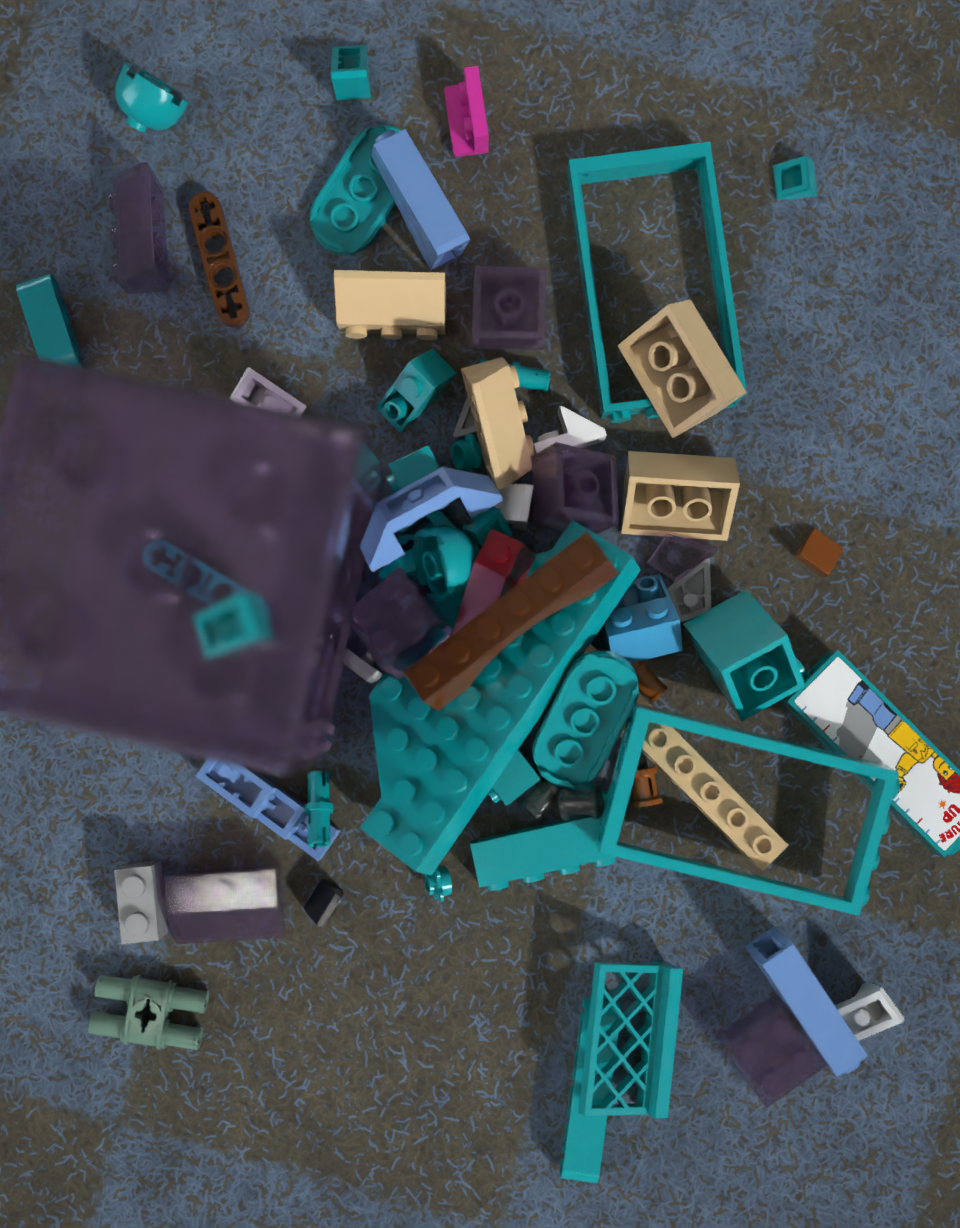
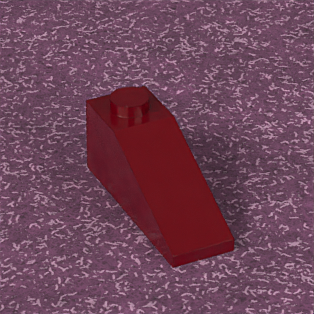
(495, 571)

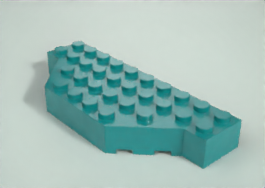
(447, 760)

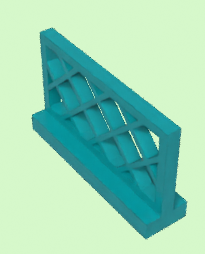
(655, 1039)

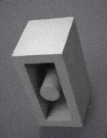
(141, 902)

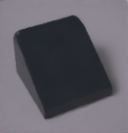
(323, 902)

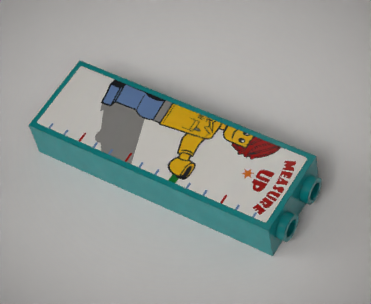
(862, 723)

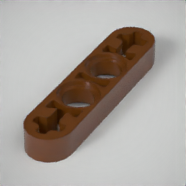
(219, 260)

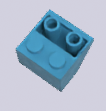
(643, 622)

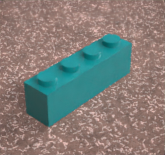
(536, 851)

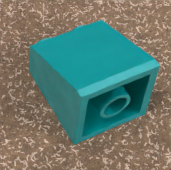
(745, 654)

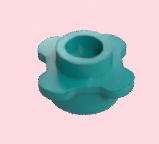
(466, 453)
(438, 884)

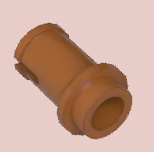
(648, 682)

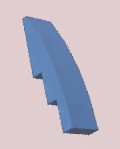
(264, 801)

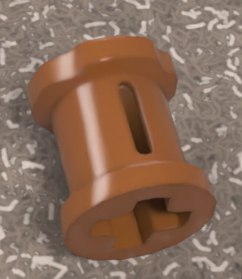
(645, 788)

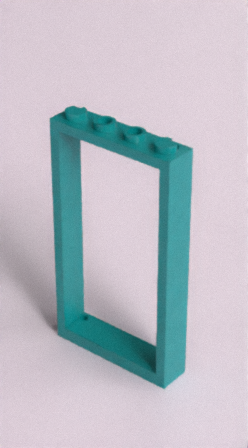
(638, 164)
(866, 854)

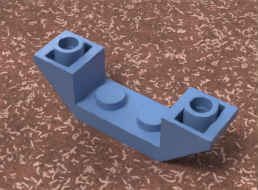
(418, 500)

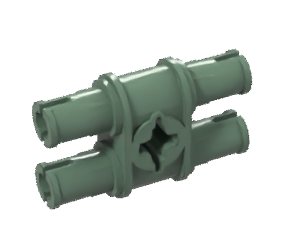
(135, 1026)

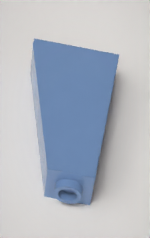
(419, 199)
(807, 1001)

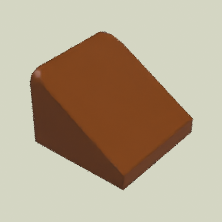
(819, 553)

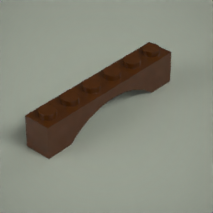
(558, 583)

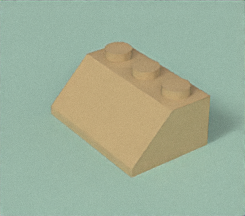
(390, 303)
(681, 367)
(499, 420)
(679, 495)

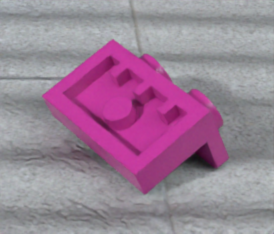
(467, 115)

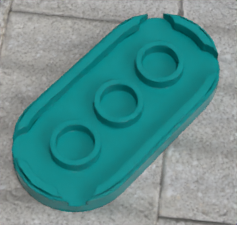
(353, 199)
(585, 718)

